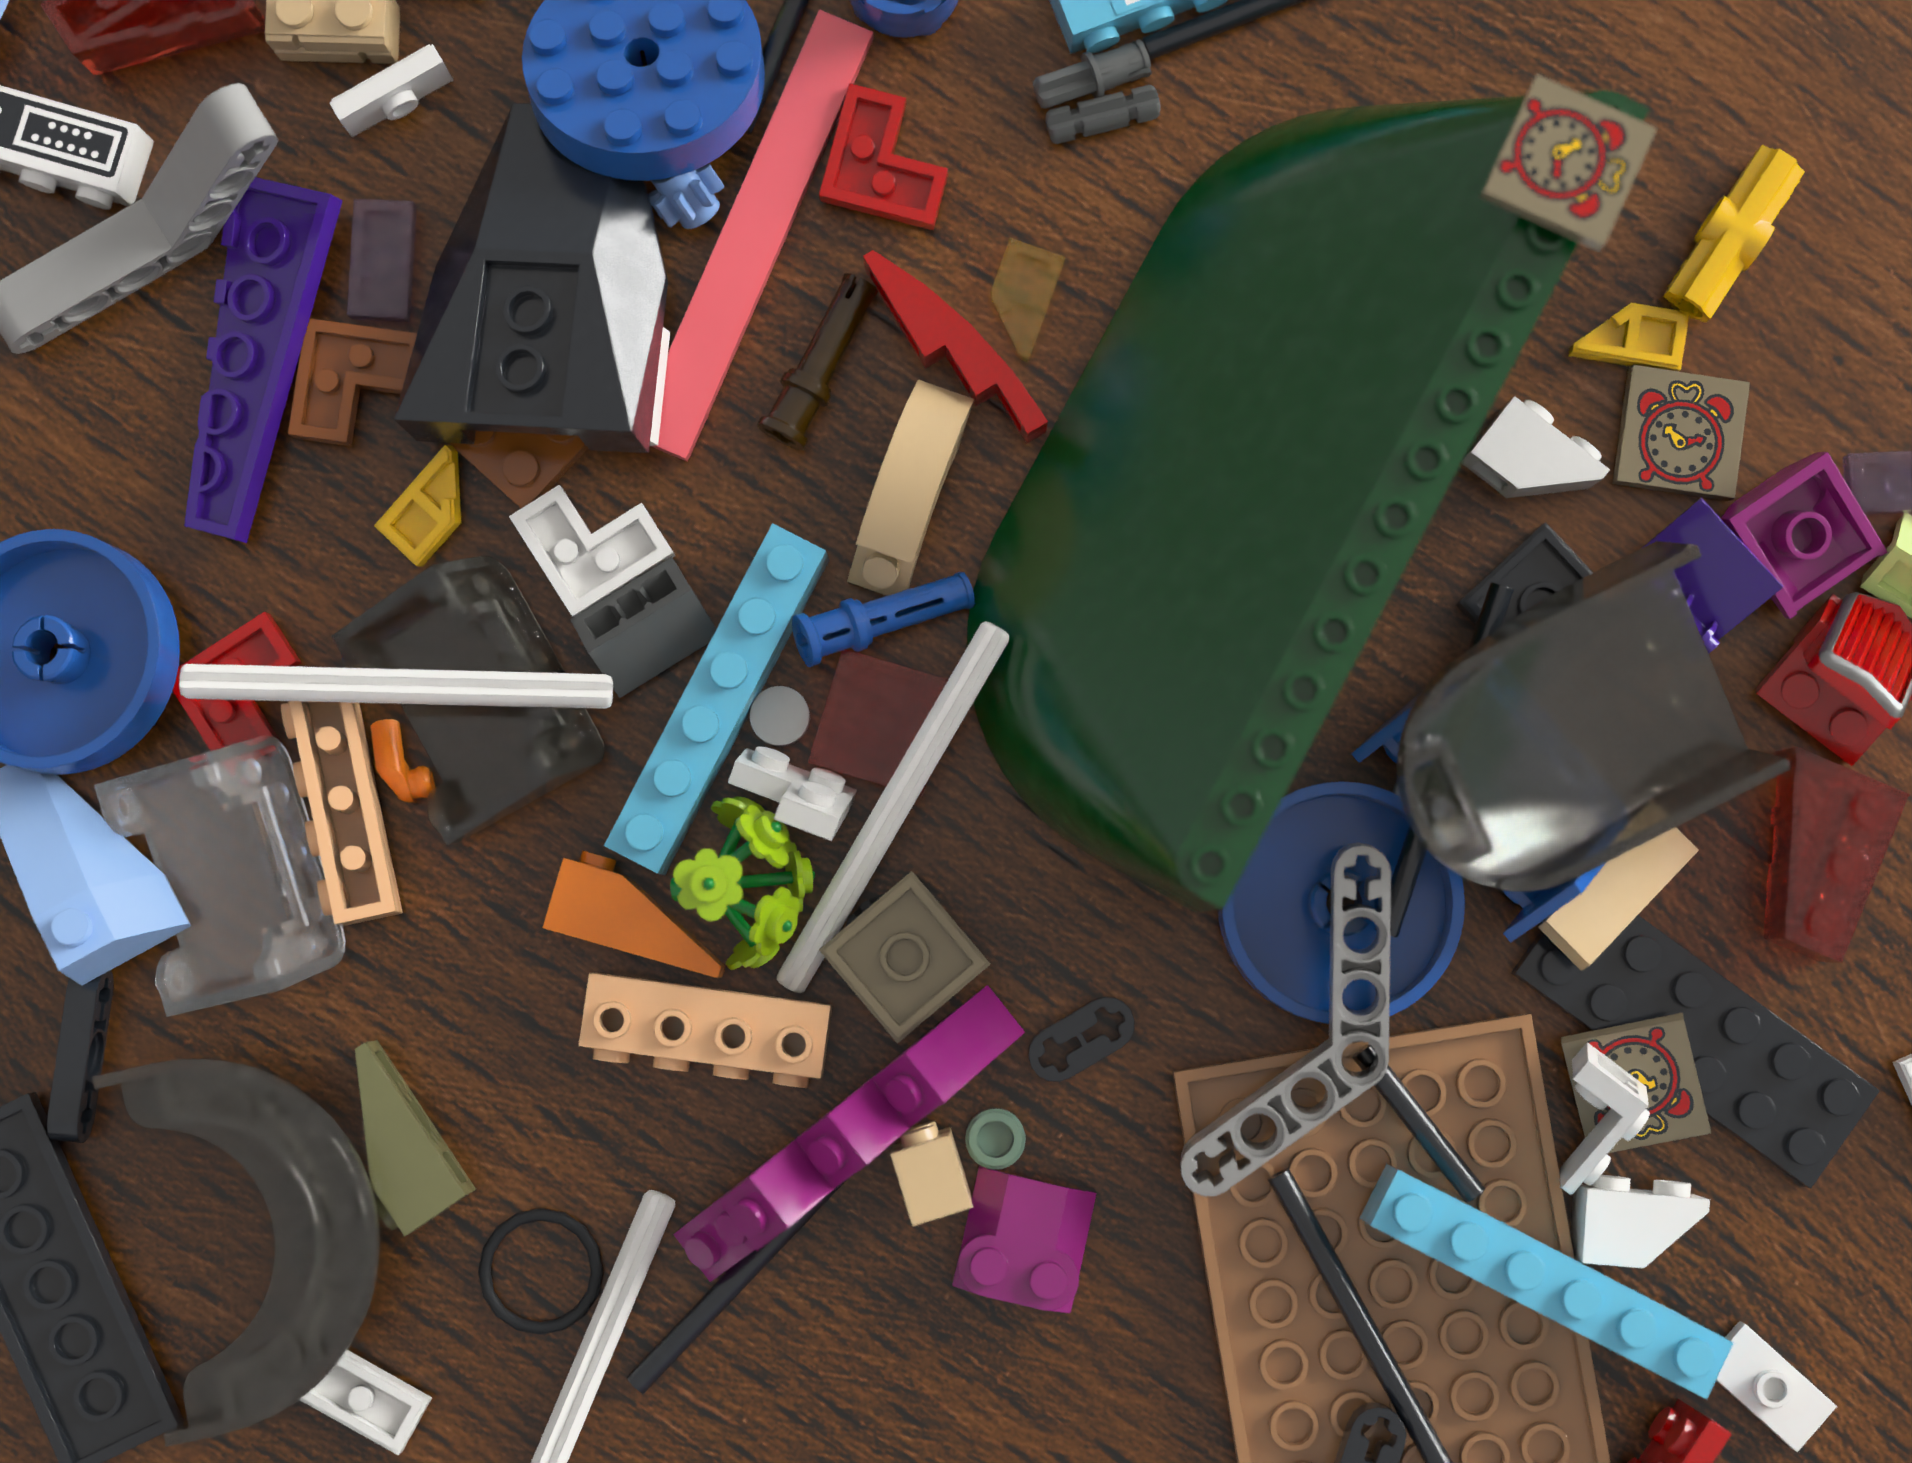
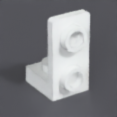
(1603, 1084)

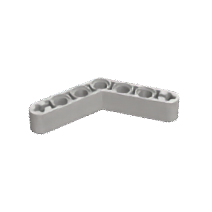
(169, 225)
(1325, 1060)

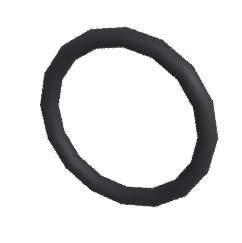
(487, 1258)

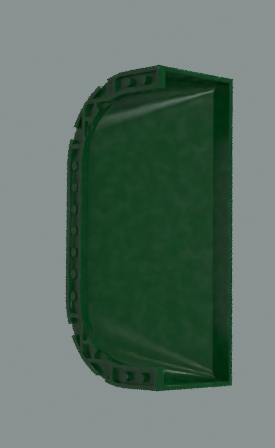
(1252, 477)

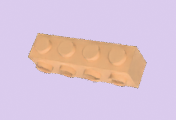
(344, 809)
(705, 1026)

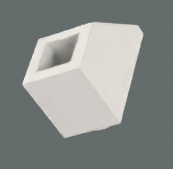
(1530, 456)
(1631, 1225)

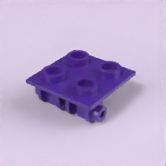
(1725, 580)

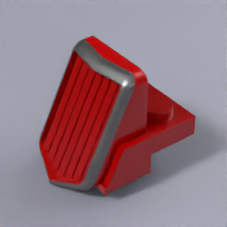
(1846, 673)

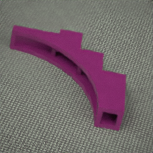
(849, 1135)

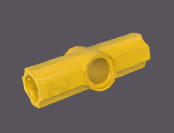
(1734, 233)

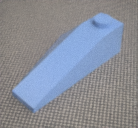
(81, 880)

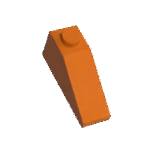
(617, 913)

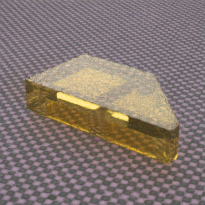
(1025, 292)

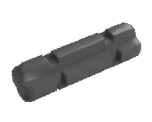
(1103, 114)

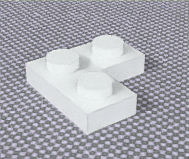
(585, 564)
(806, 799)

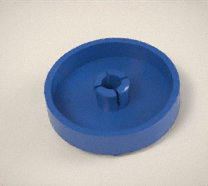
(634, 119)
(118, 658)
(1279, 914)

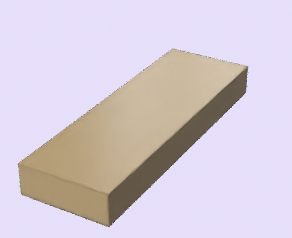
(1616, 897)

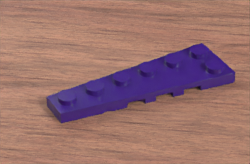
(268, 290)

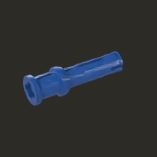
(857, 623)

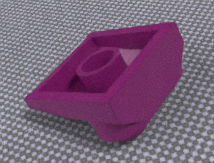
(1805, 530)
(1024, 1241)

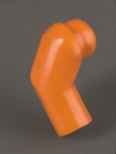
(392, 767)

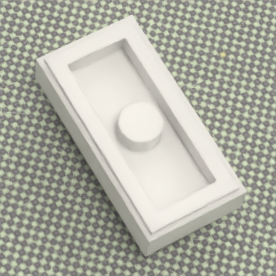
(392, 91)
(1772, 1388)
(370, 1402)

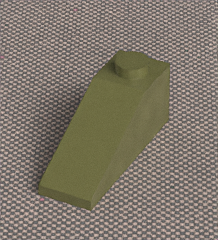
(405, 1152)

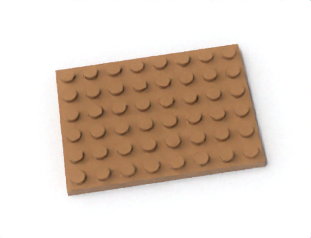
(1481, 1364)

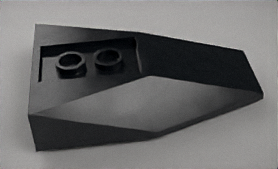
(541, 305)

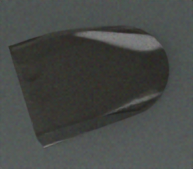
(1575, 732)

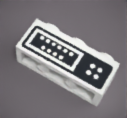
(71, 149)

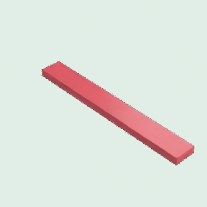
(757, 227)

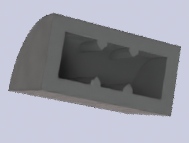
(644, 627)

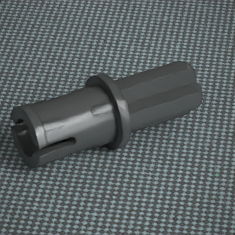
(1093, 74)

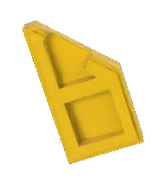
(1637, 337)
(426, 509)

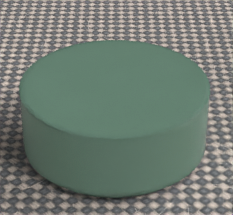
(995, 1138)

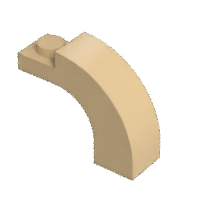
(908, 488)

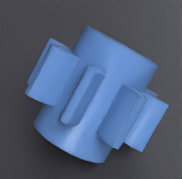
(687, 197)

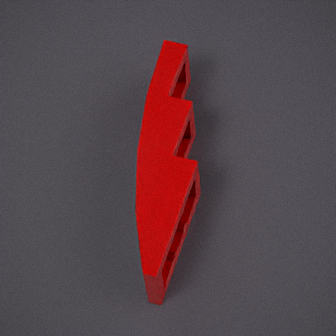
(941, 332)

